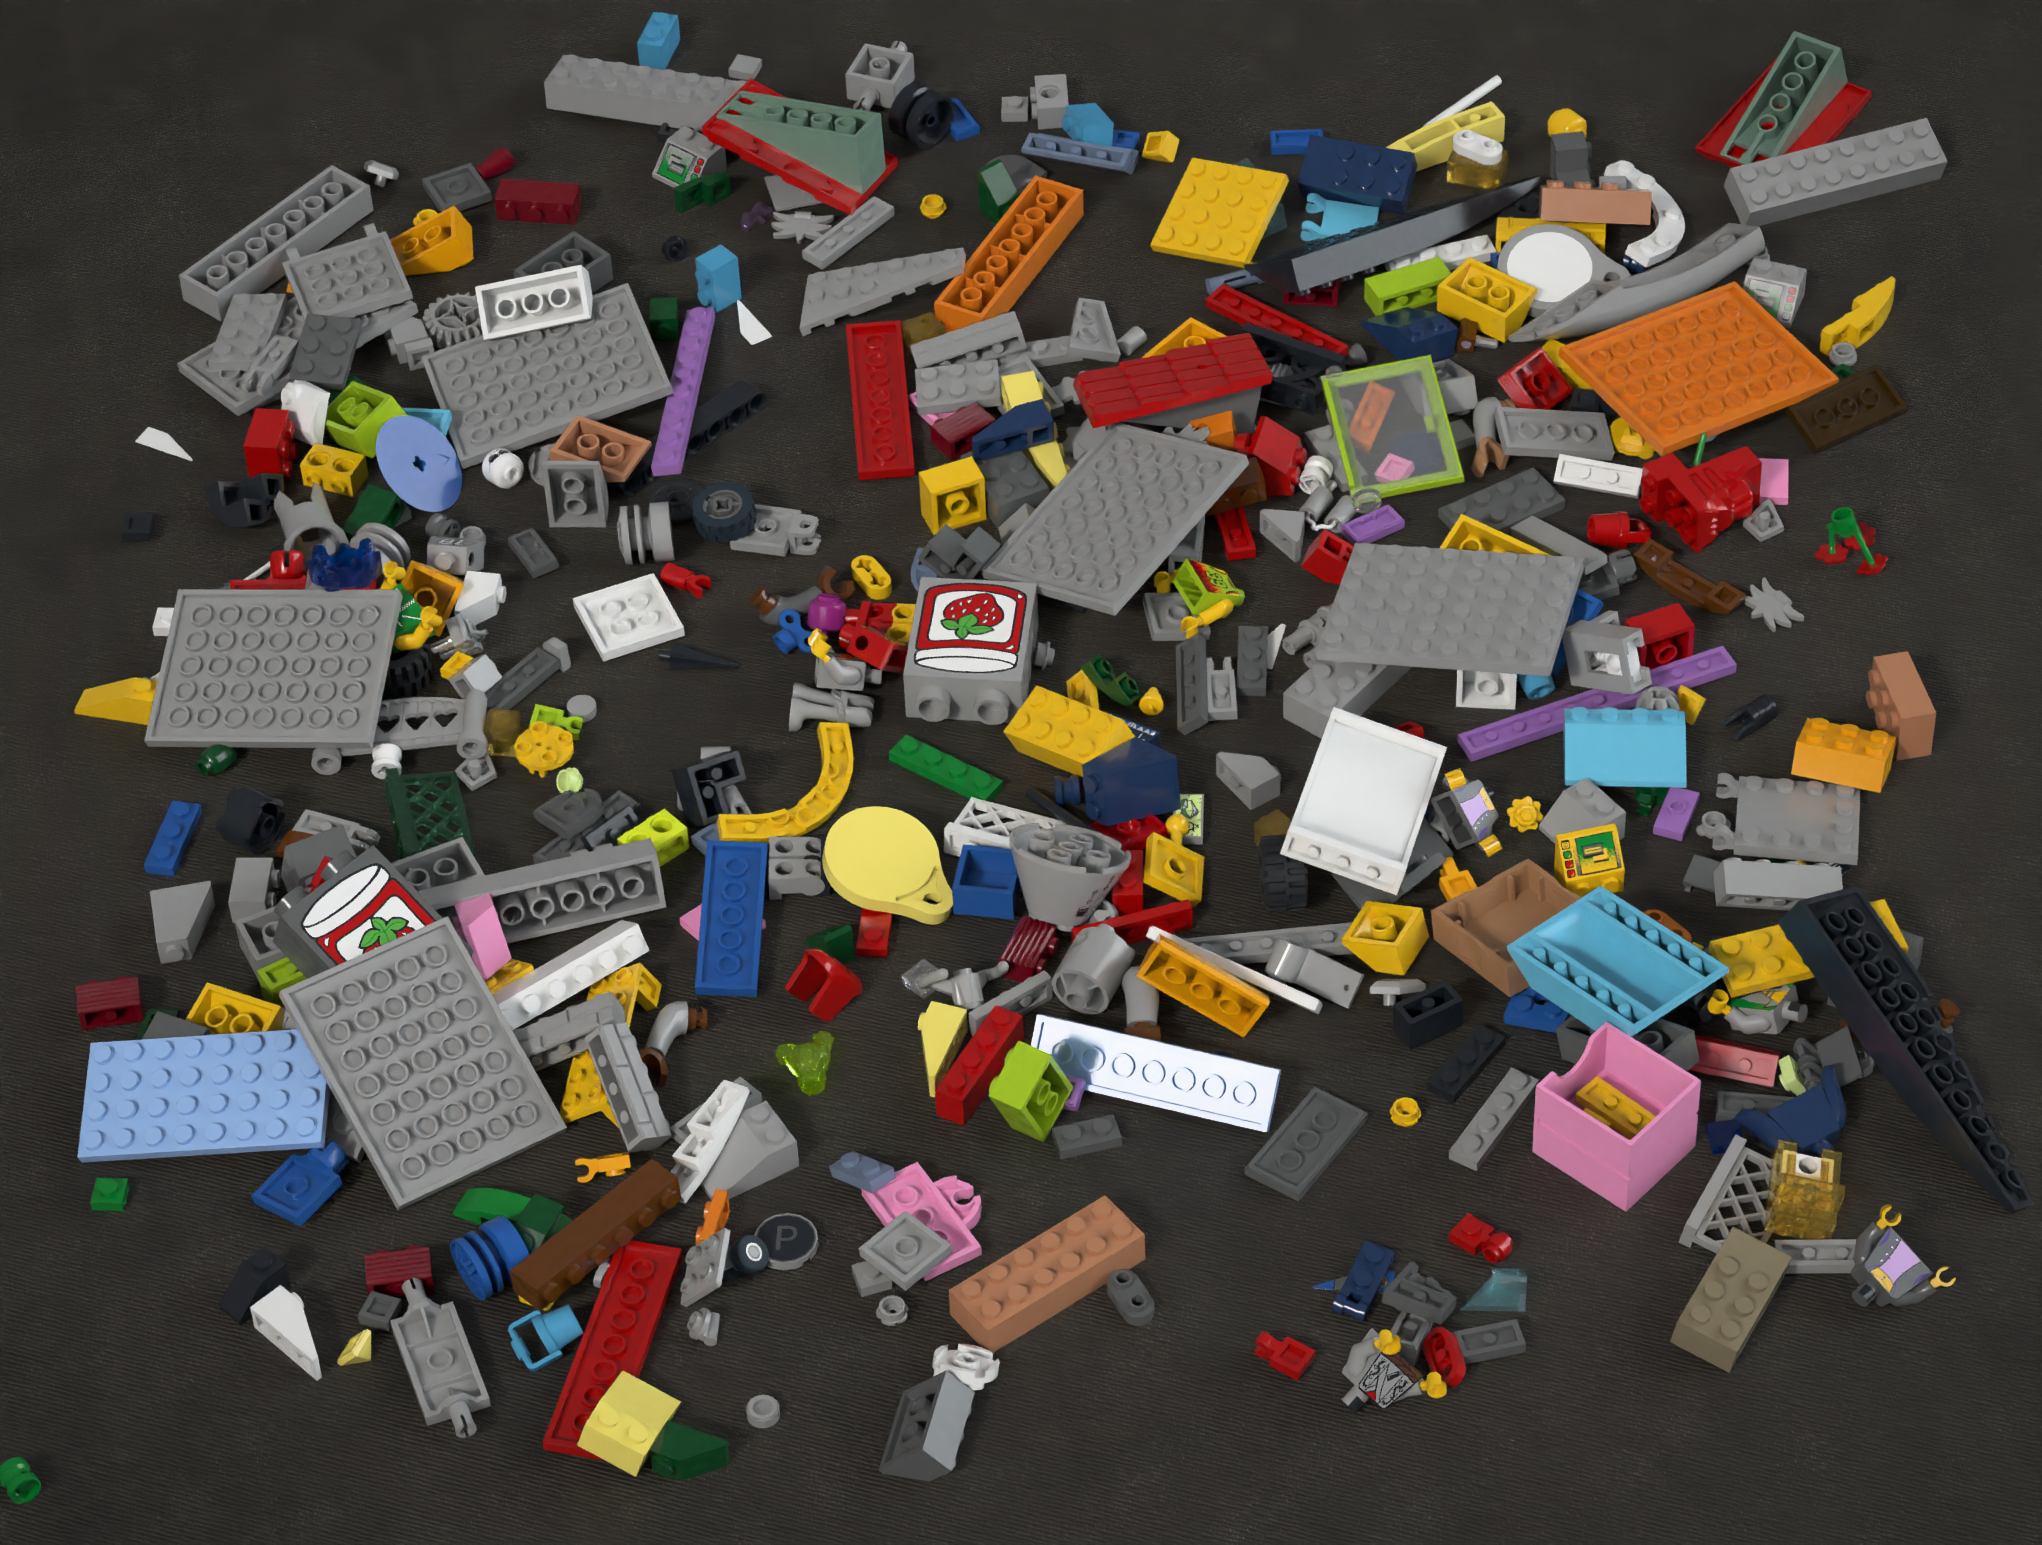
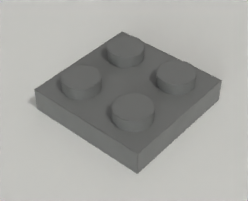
(457, 187)

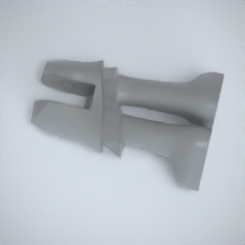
(841, 708)

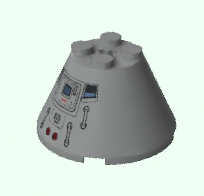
(1065, 871)

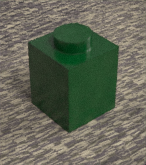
(664, 318)

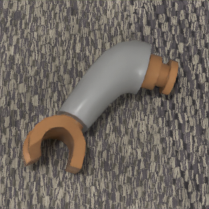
(1485, 435)

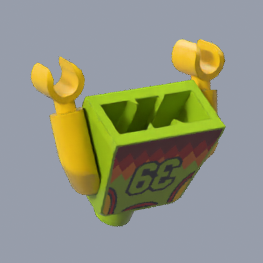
(1205, 591)

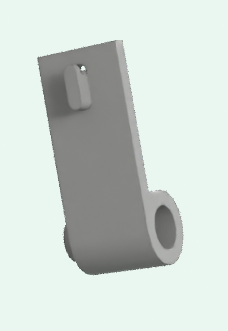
(1313, 971)

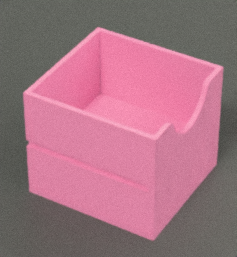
(1601, 1155)

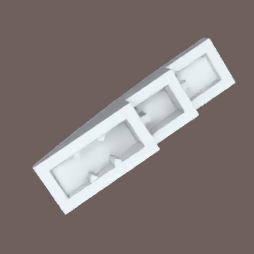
(708, 1136)

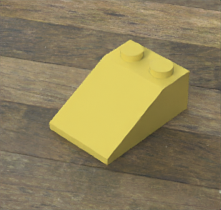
(627, 1422)

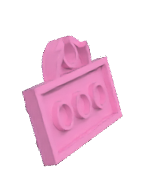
(935, 1207)

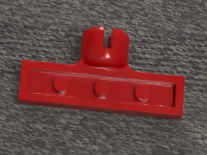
(280, 576)

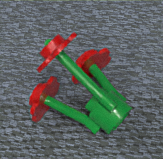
(1856, 536)

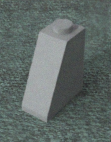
(180, 919)

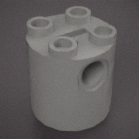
(1092, 969)

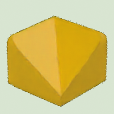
(1160, 146)

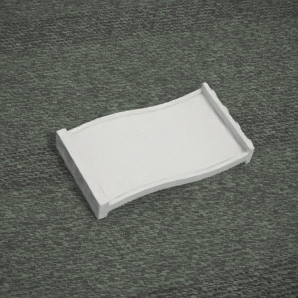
(1364, 801)

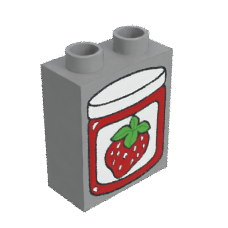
(970, 650)

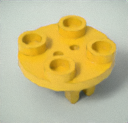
(1628, 441)
(543, 747)

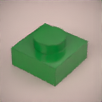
(110, 1194)

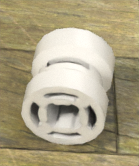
(1315, 473)

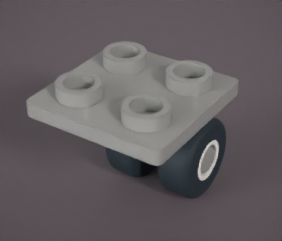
(716, 1260)

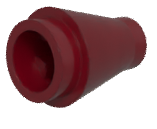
(496, 163)

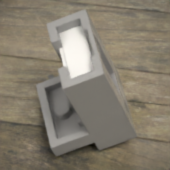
(1605, 655)

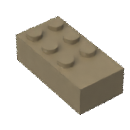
(1730, 1299)

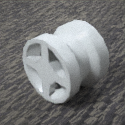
(385, 757)

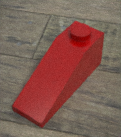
(1327, 557)

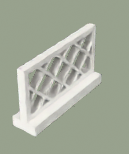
(960, 833)

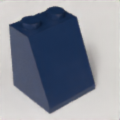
(1131, 783)

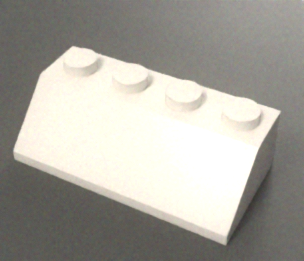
(534, 302)

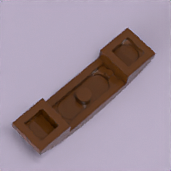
(1685, 584)

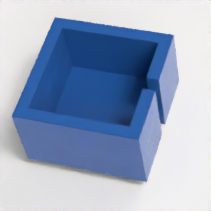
(986, 883)

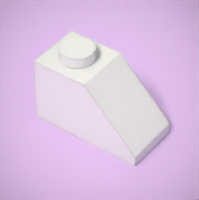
(480, 596)

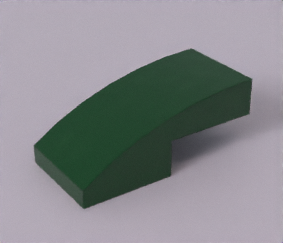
(704, 189)

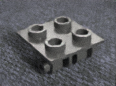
(1834, 1049)

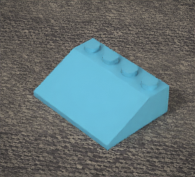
(1625, 747)

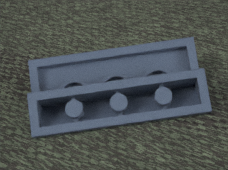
(1080, 153)

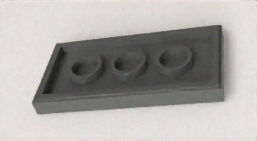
(1306, 1144)

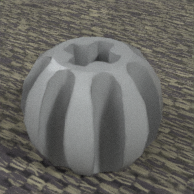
(1658, 699)

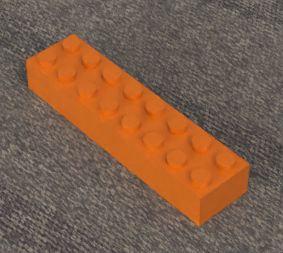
(1011, 254)

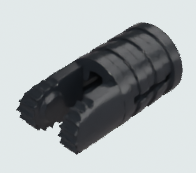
(1752, 716)

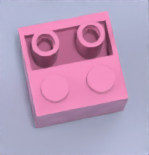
(481, 930)

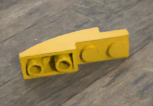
(1864, 320)

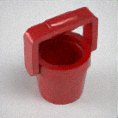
(1614, 530)

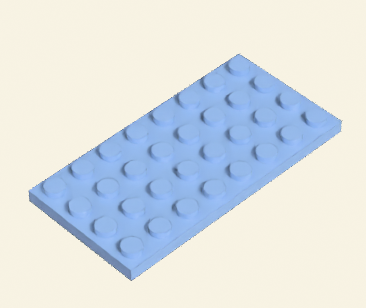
(202, 1097)

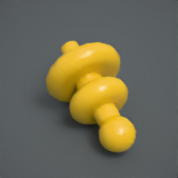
(1151, 702)

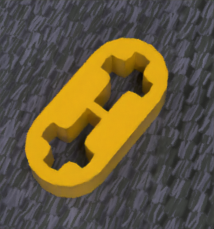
(876, 574)

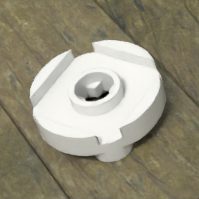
(968, 1364)

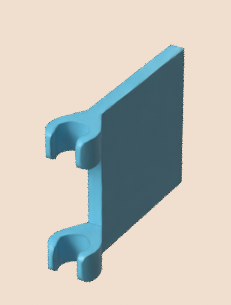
(1337, 217)

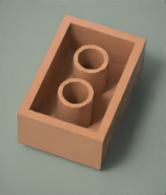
(1901, 705)

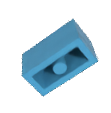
(658, 40)
(1088, 124)
(718, 278)

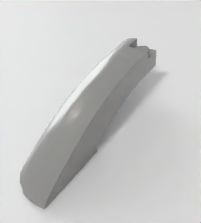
(1611, 303)

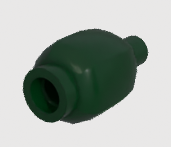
(216, 759)

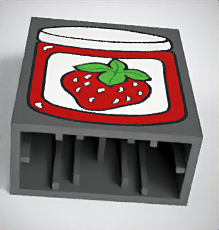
(350, 913)

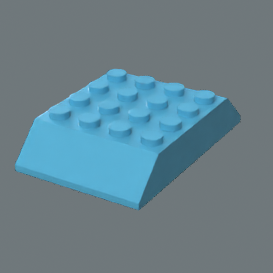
(1612, 963)

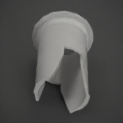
(307, 516)

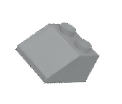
(1582, 808)

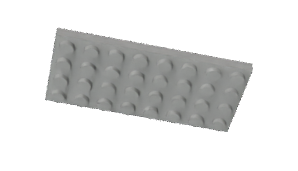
(226, 385)

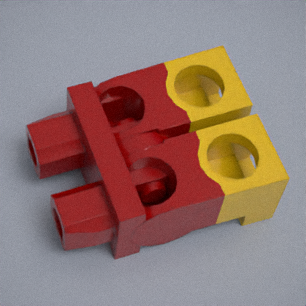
(889, 618)

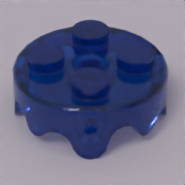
(345, 567)

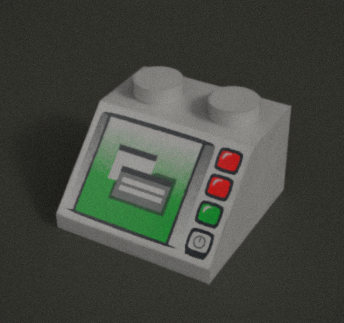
(688, 157)
(1776, 288)

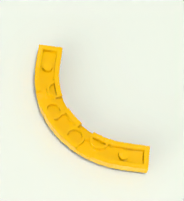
(813, 808)

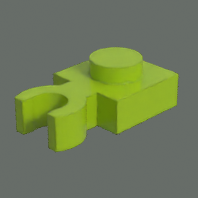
(555, 717)

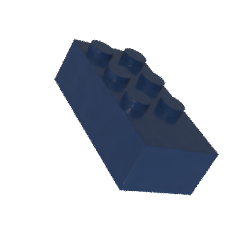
(1358, 173)

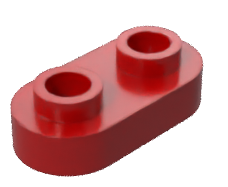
(1444, 1356)

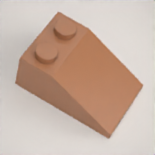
(592, 441)

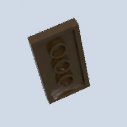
(1846, 409)

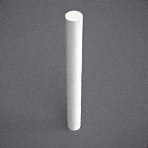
(1468, 99)

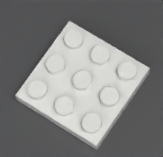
(628, 617)

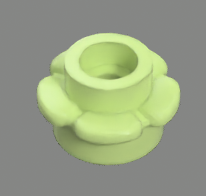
(569, 780)

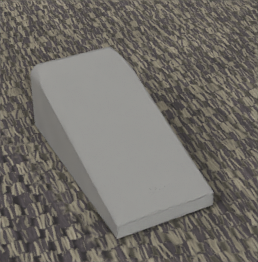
(1412, 1333)

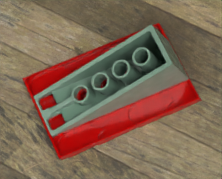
(1789, 108)
(808, 144)

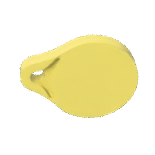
(887, 864)

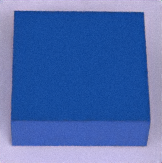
(1126, 139)

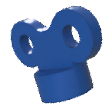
(791, 634)

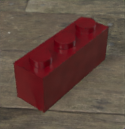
(538, 201)

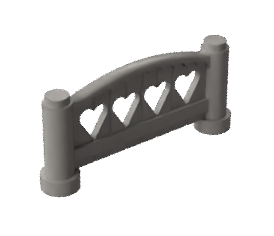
(464, 729)

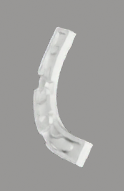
(1666, 214)

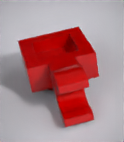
(1287, 1356)

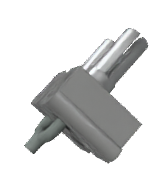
(462, 638)

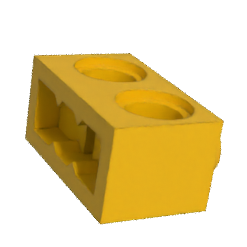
(334, 469)

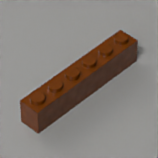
(595, 1234)

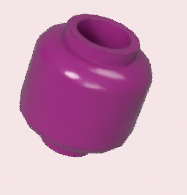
(826, 613)

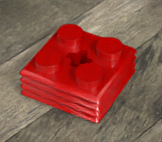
(1535, 382)

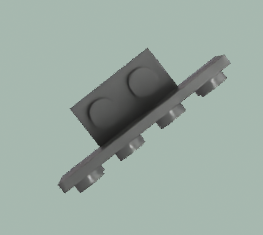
(1426, 857)

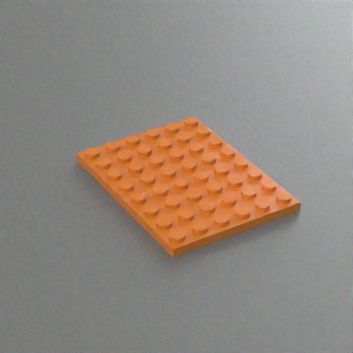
(1697, 368)

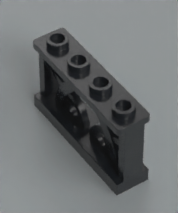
(1293, 389)

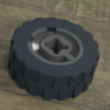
(724, 512)

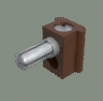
(1468, 339)

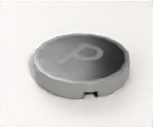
(789, 1240)

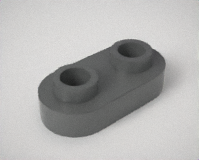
(1128, 1294)

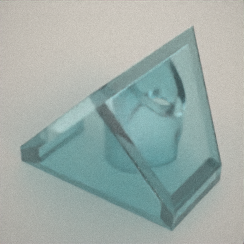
(1501, 1292)

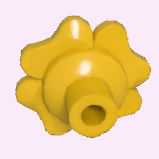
(1524, 814)

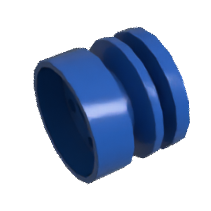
(488, 1258)

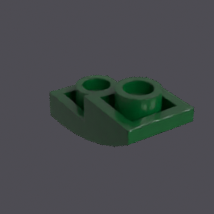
(1120, 688)

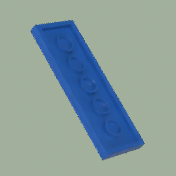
(731, 918)

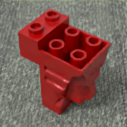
(1704, 497)

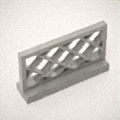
(1718, 1188)

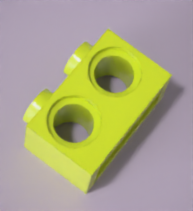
(666, 833)

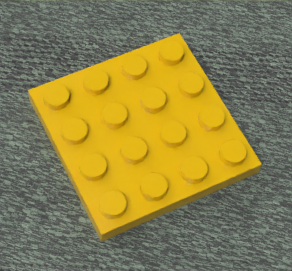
(1219, 212)

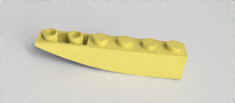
(1435, 141)
(1045, 458)

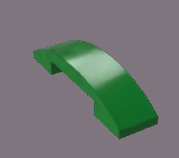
(488, 1203)

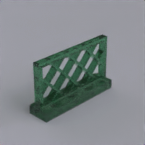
(402, 816)

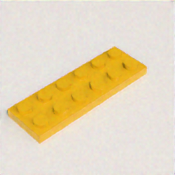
(1769, 959)

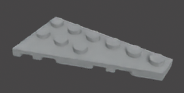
(873, 284)

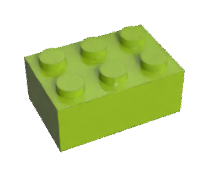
(357, 417)
(1030, 1090)

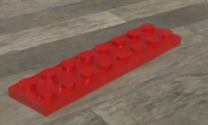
(880, 400)
(614, 1337)

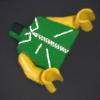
(413, 623)

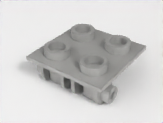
(787, 196)

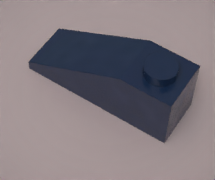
(1016, 430)

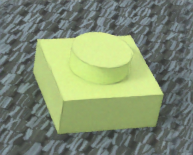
(1790, 1076)

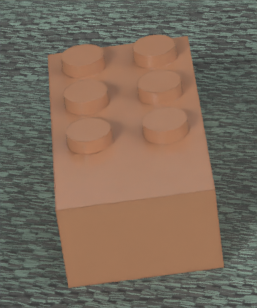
(1594, 204)

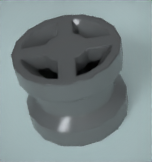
(441, 527)

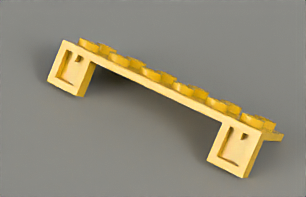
(583, 1088)

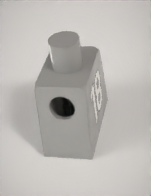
(453, 554)

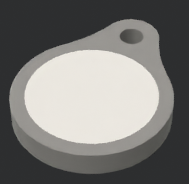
(1555, 263)

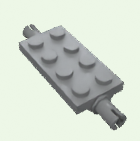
(439, 1361)

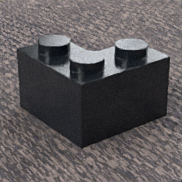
(701, 785)

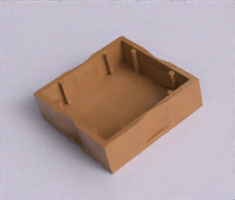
(1494, 915)

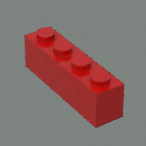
(978, 1065)

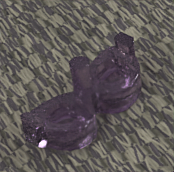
(758, 211)

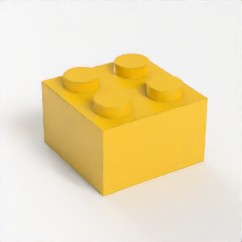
(952, 495)

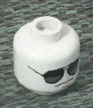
(501, 466)

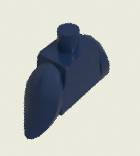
(1807, 1119)

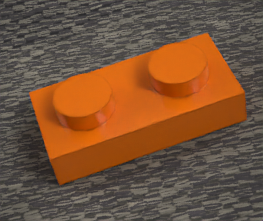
(715, 1215)

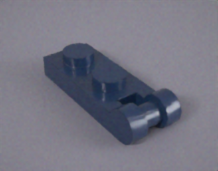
(1364, 1281)

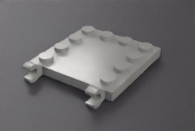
(348, 277)
(1791, 819)

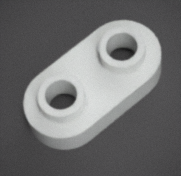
(1477, 147)

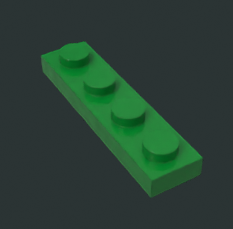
(945, 769)

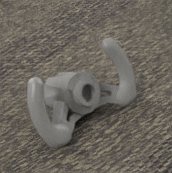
(964, 986)

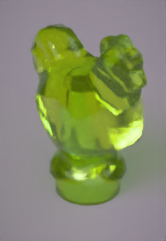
(808, 1061)

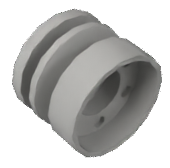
(646, 533)
(386, 541)

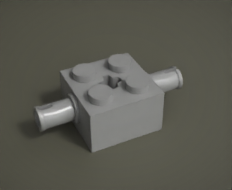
(879, 75)

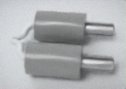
(1320, 501)

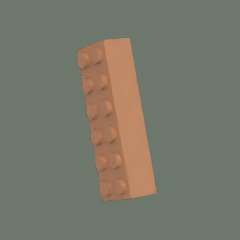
(1046, 1274)

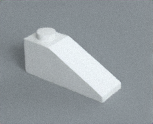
(284, 1323)

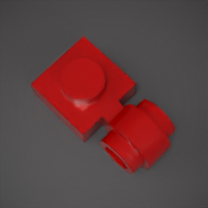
(1474, 1234)

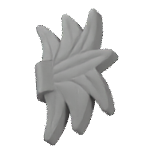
(800, 225)
(1772, 606)

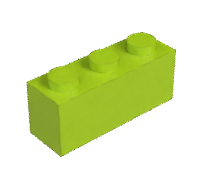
(1406, 286)

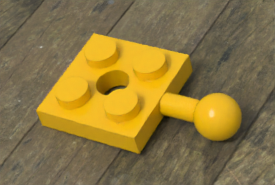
(1161, 854)

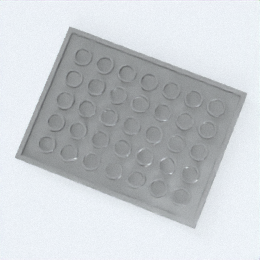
(538, 381)
(1115, 517)
(1451, 609)
(274, 668)
(422, 1062)

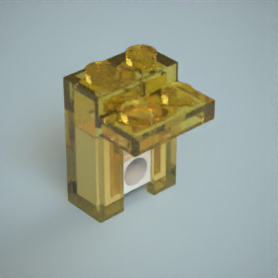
(1803, 1193)

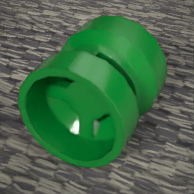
(20, 1482)

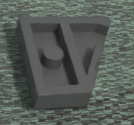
(1419, 1295)

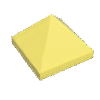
(357, 1349)

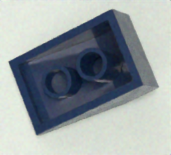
(1413, 333)

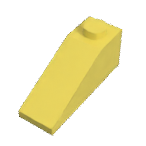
(942, 1035)

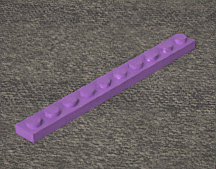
(685, 384)
(1550, 718)

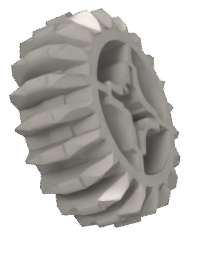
(452, 320)

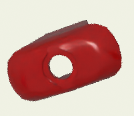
(837, 991)

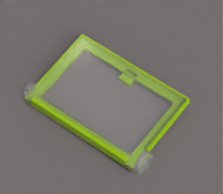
(1391, 430)

